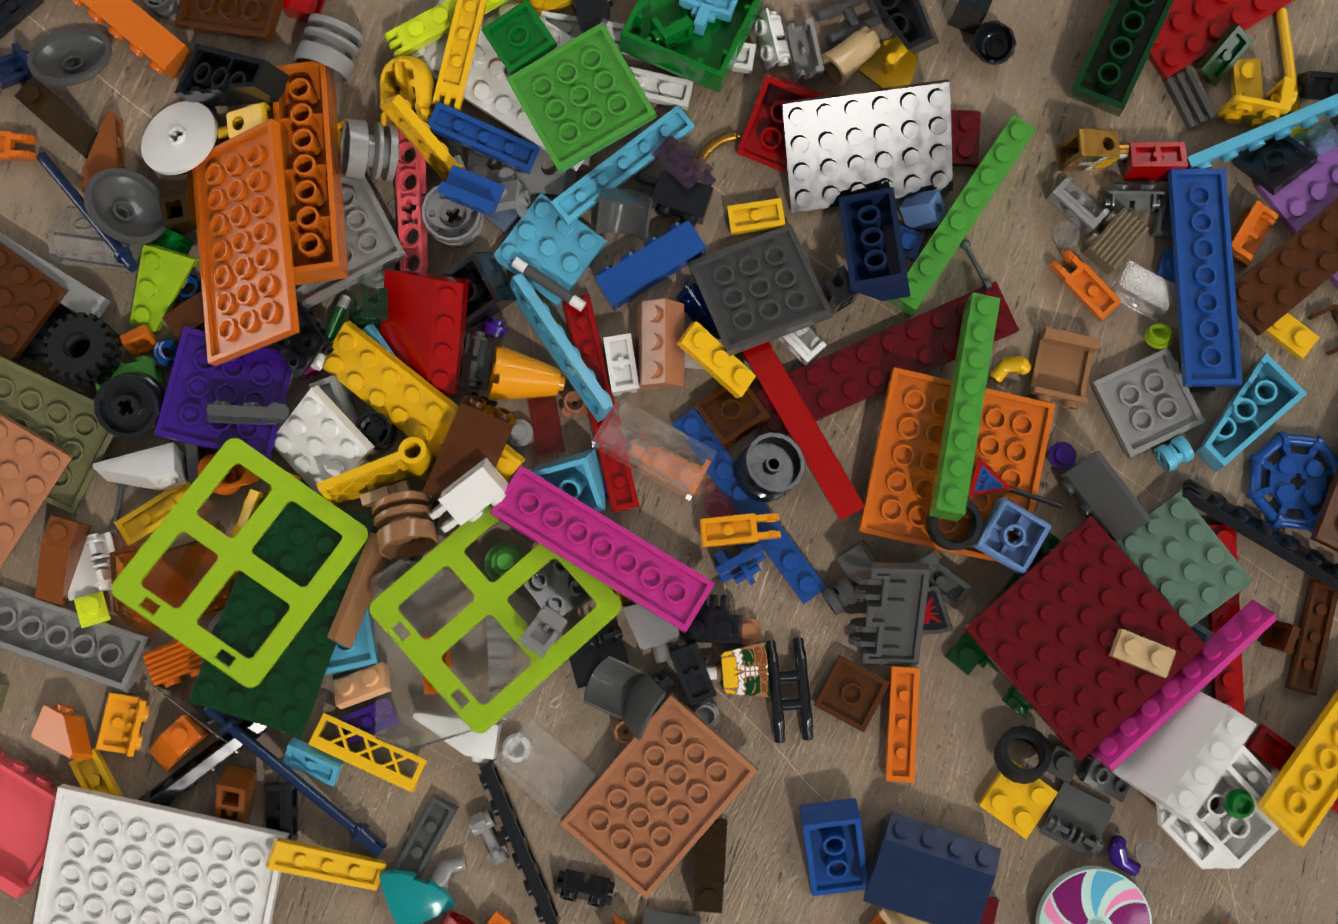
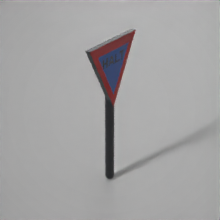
(987, 481)

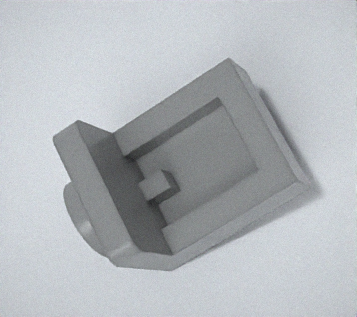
(514, 197)
(543, 631)

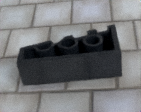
(909, 22)
(229, 78)

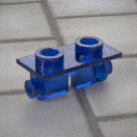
(695, 307)

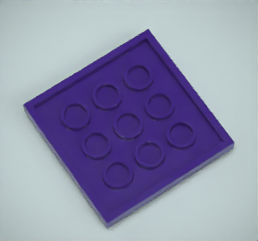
(194, 383)

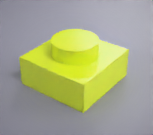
(92, 609)

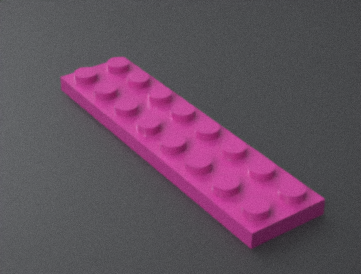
(603, 549)

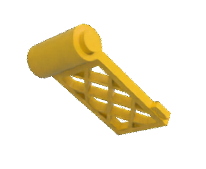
(410, 461)

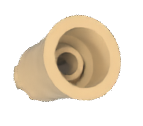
(850, 55)

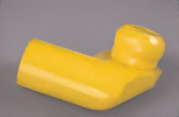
(1010, 364)

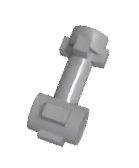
(481, 824)

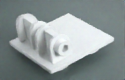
(94, 568)

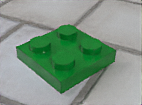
(519, 37)

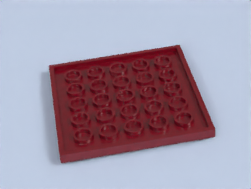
(1057, 632)

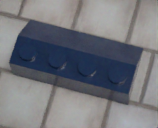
(874, 245)

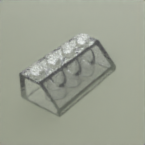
(653, 448)

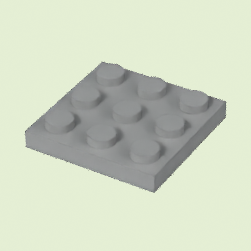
(1147, 402)

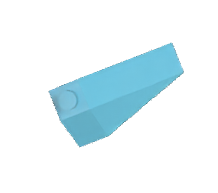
(578, 476)

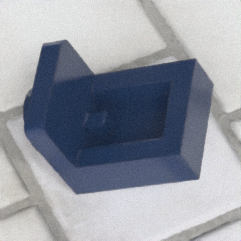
(14, 67)

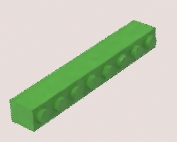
(964, 212)
(964, 407)

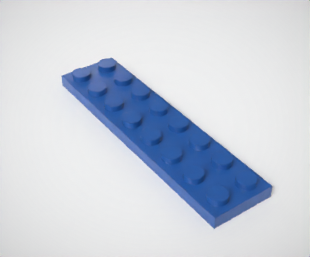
(1204, 278)

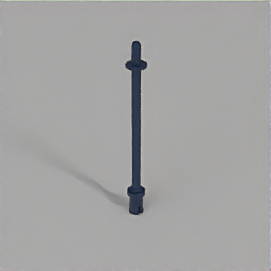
(358, 832)

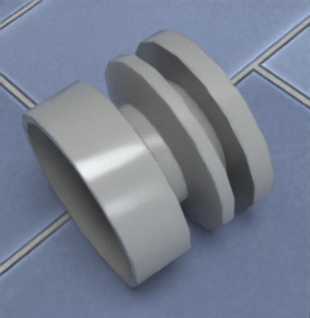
(330, 45)
(375, 150)
(456, 234)

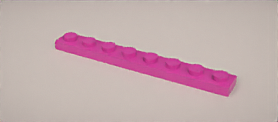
(1185, 684)

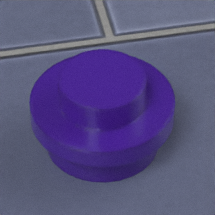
(494, 327)
(1062, 455)

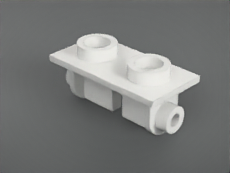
(768, 29)

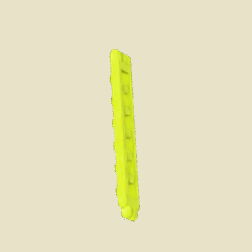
(427, 27)

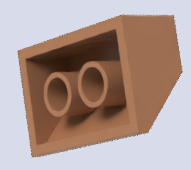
(656, 353)

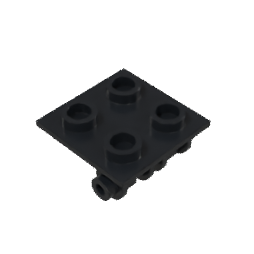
(303, 347)
(603, 644)

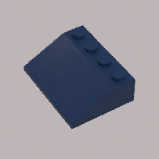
(930, 872)

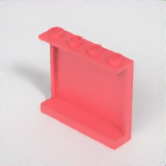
(25, 824)

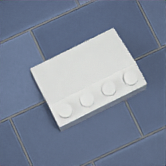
(1187, 755)

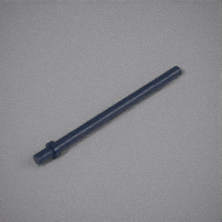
(122, 254)

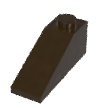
(57, 116)
(710, 869)

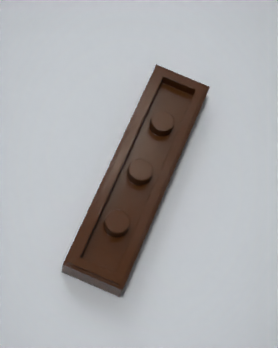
(1314, 636)

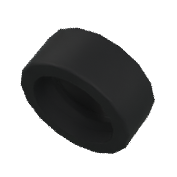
(971, 537)
(1036, 740)

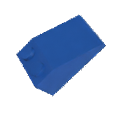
(834, 846)

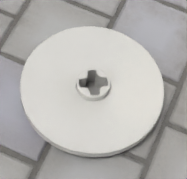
(195, 134)

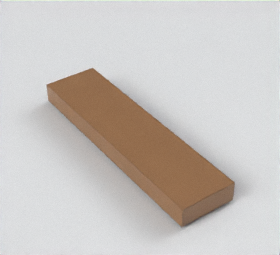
(357, 595)

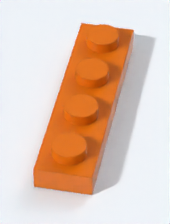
(902, 724)

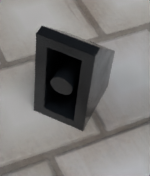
(591, 13)

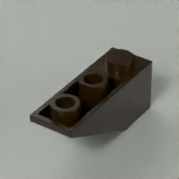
(178, 202)

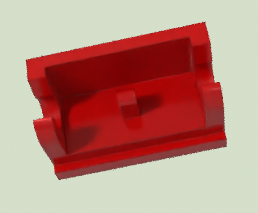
(1154, 160)

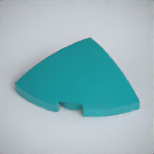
(412, 898)

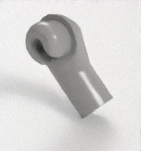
(446, 868)

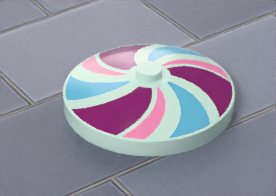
(1093, 897)

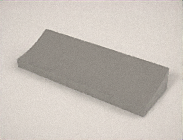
(57, 641)

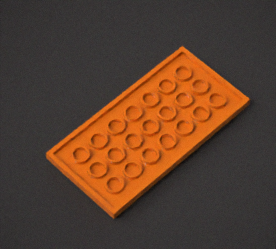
(244, 245)

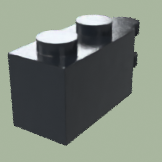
(674, 199)

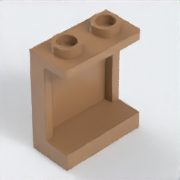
(1062, 367)

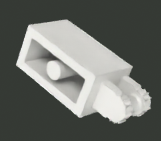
(470, 495)

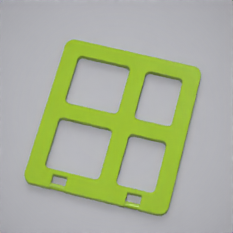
(237, 555)
(489, 600)

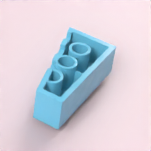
(1254, 407)

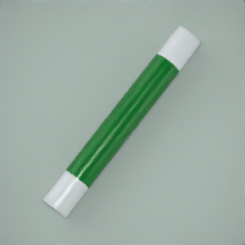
(332, 328)

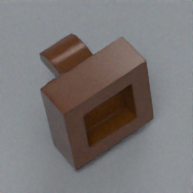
(1281, 637)

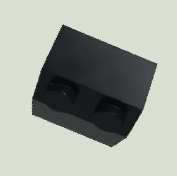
(488, 287)

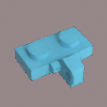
(708, 11)

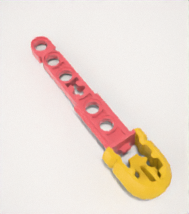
(416, 84)

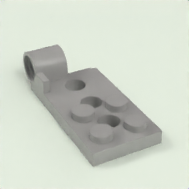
(535, 182)

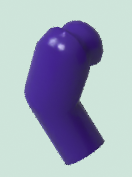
(1119, 857)

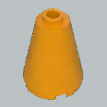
(522, 376)

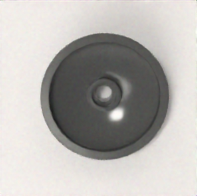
(69, 56)
(125, 194)

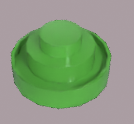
(501, 559)

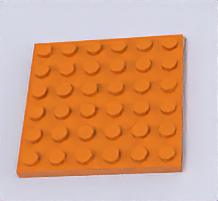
(907, 452)

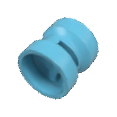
(1172, 454)

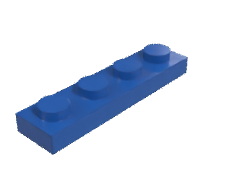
(483, 138)

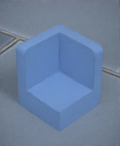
(923, 210)

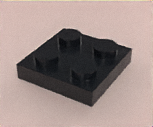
(1276, 163)

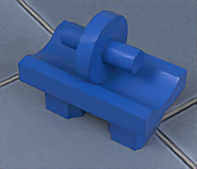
(742, 565)

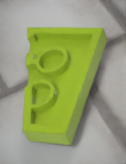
(158, 284)

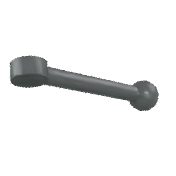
(965, 244)
(113, 529)

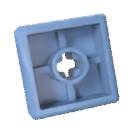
(1028, 530)

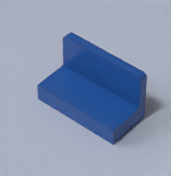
(471, 191)

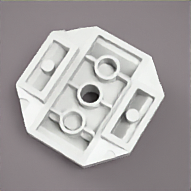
(1216, 837)

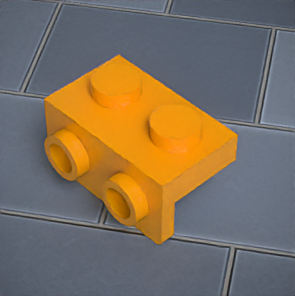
(122, 723)

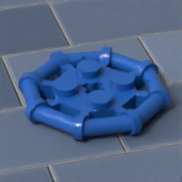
(1279, 475)

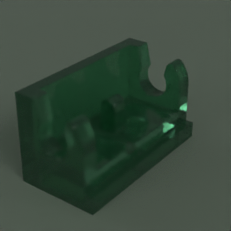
(372, 310)

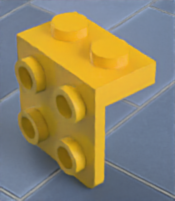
(1257, 111)

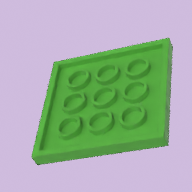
(581, 97)

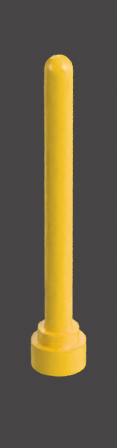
(1288, 59)

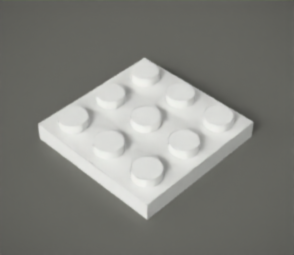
(320, 440)

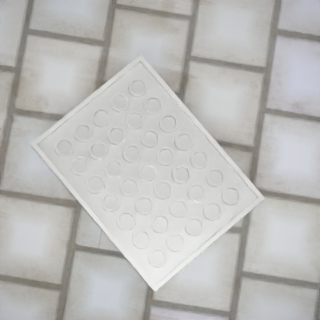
(152, 865)

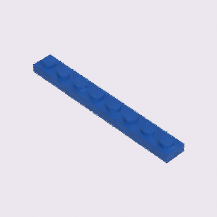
(780, 551)

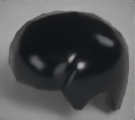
(994, 42)

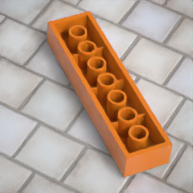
(312, 172)

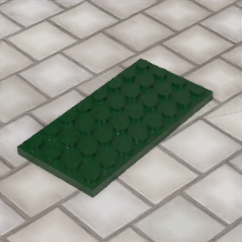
(284, 700)

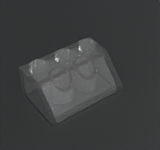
(77, 243)

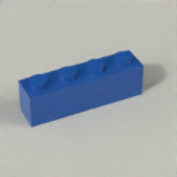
(650, 265)

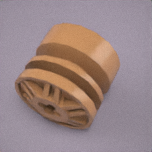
(404, 524)

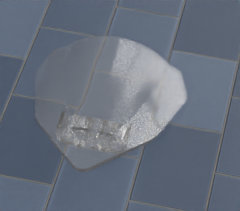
(481, 660)

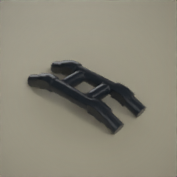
(802, 703)

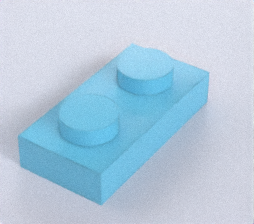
(313, 761)

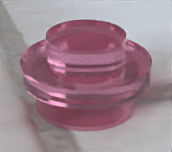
(718, 505)

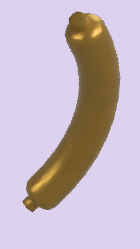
(717, 142)

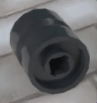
(377, 430)

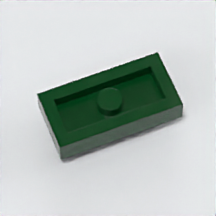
(1224, 54)

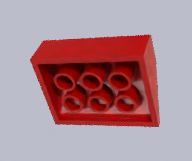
(764, 131)
(427, 325)

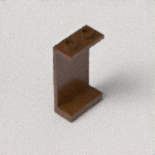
(474, 435)

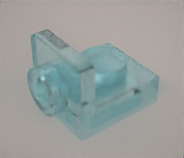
(1320, 138)

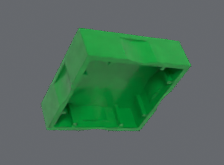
(700, 60)

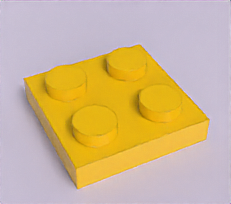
(1016, 803)

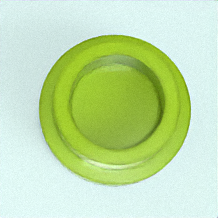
(1158, 336)

